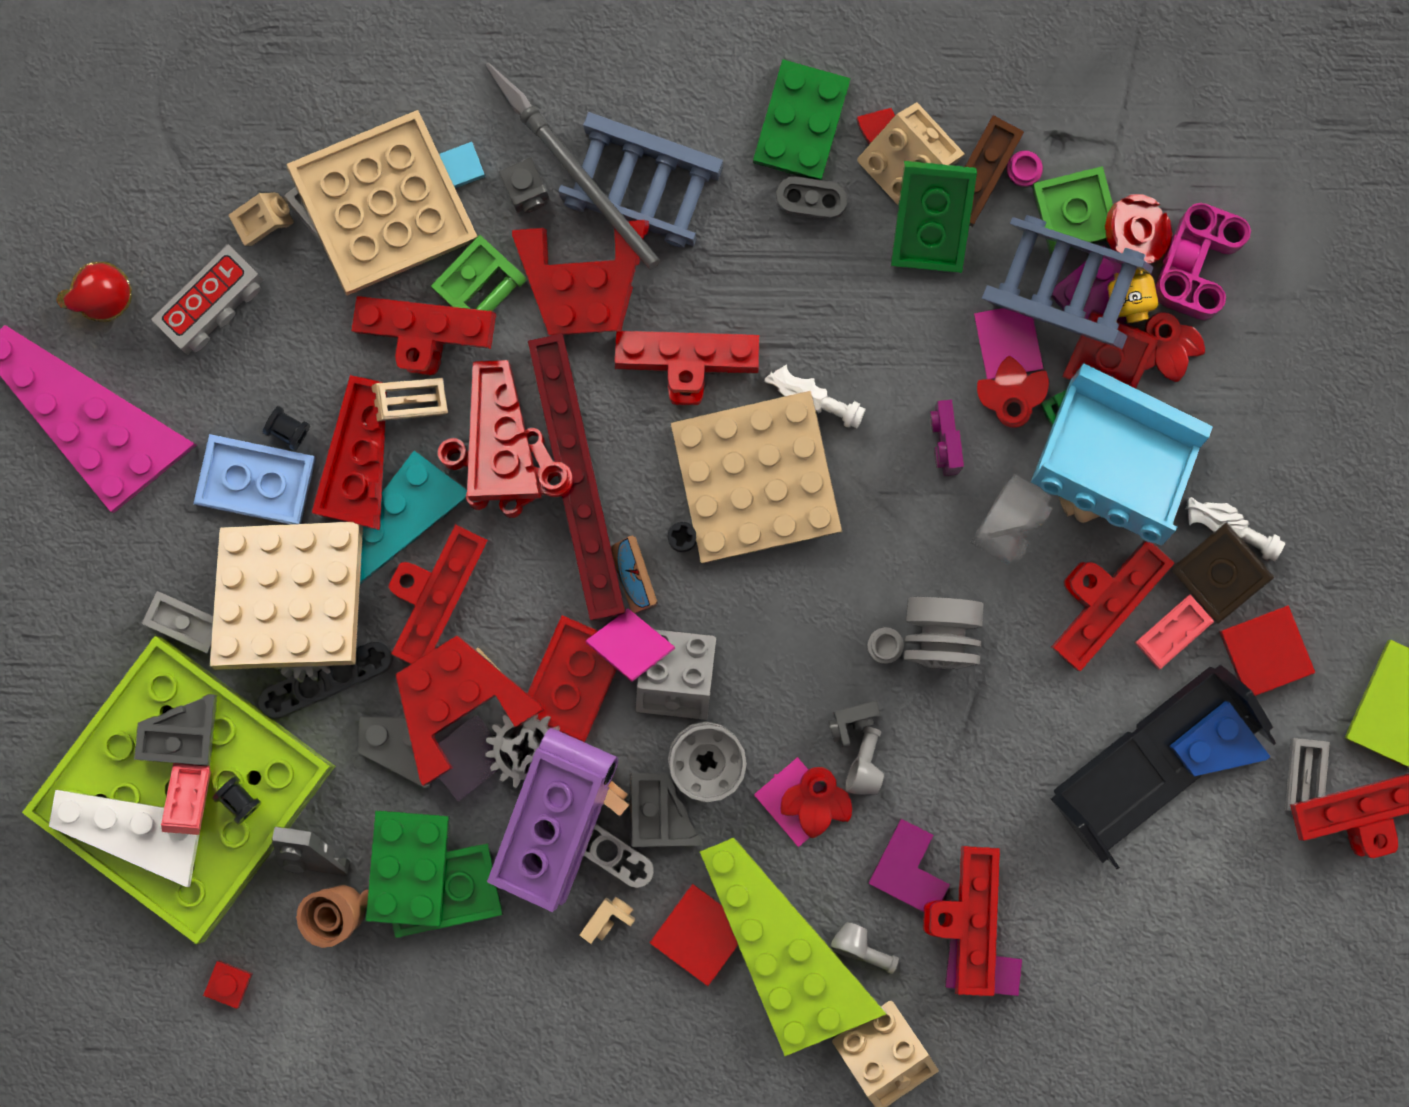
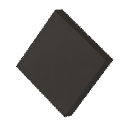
(1222, 572)

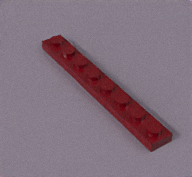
(583, 499)

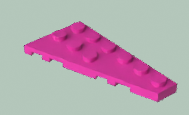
(99, 432)

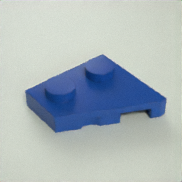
(1218, 743)

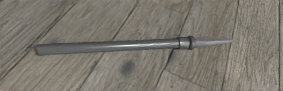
(537, 124)

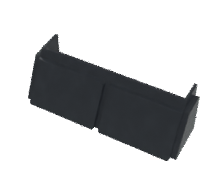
(1140, 768)

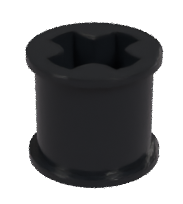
(687, 546)

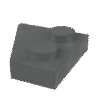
(305, 851)

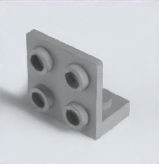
(680, 680)

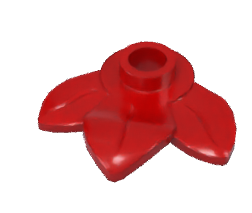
(1173, 350)
(1011, 387)
(816, 807)

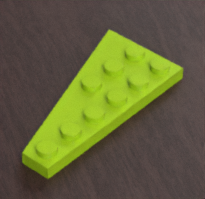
(793, 968)

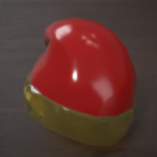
(97, 292)

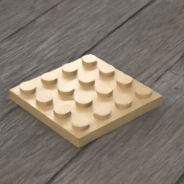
(382, 202)
(756, 477)
(286, 596)

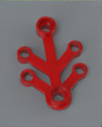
(544, 474)

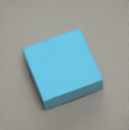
(462, 164)

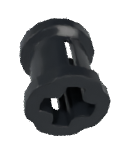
(286, 428)
(236, 800)

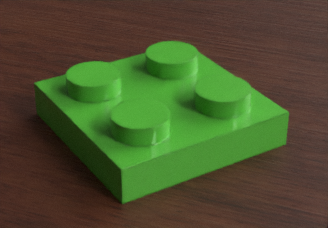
(1075, 205)

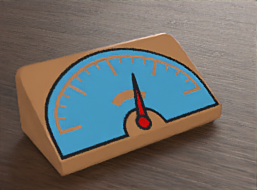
(633, 575)

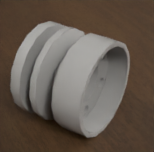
(943, 631)
(717, 780)

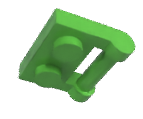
(472, 272)

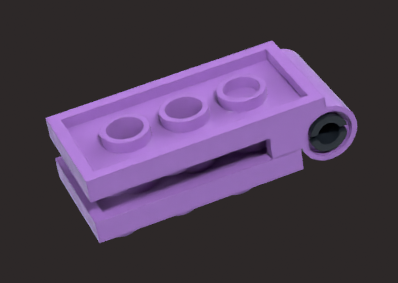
(561, 787)

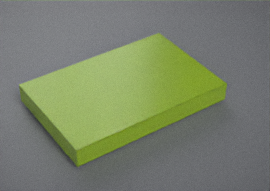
(1383, 712)

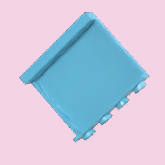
(1120, 454)

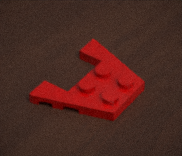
(584, 294)
(445, 689)

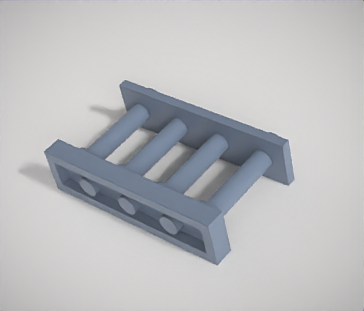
(667, 156)
(1073, 315)

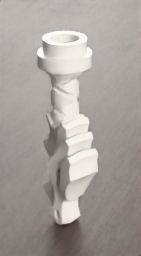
(791, 385)
(1216, 514)

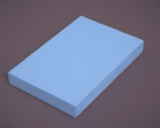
(254, 480)

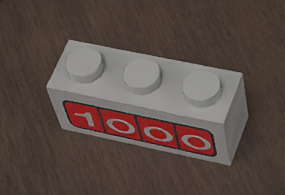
(208, 300)

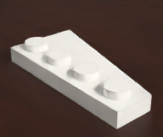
(126, 831)

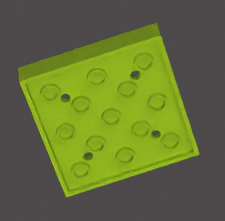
(242, 743)

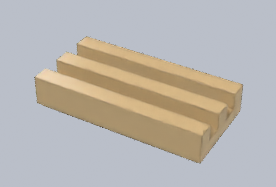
(382, 402)

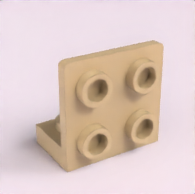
(907, 137)
(885, 1057)

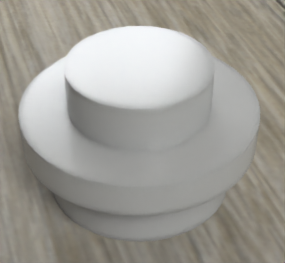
(885, 645)

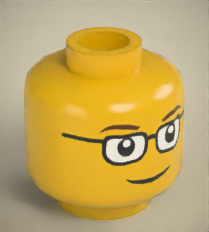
(1139, 299)

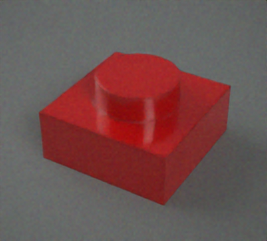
(228, 984)

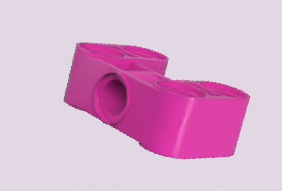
(1187, 254)

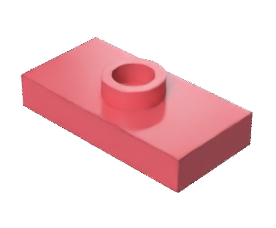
(1174, 632)
(186, 798)

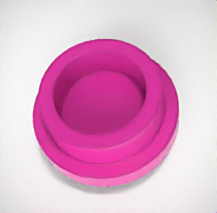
(1024, 168)

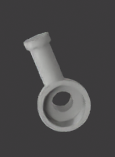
(863, 775)
(852, 943)

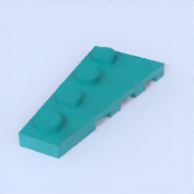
(409, 506)

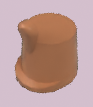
(331, 915)

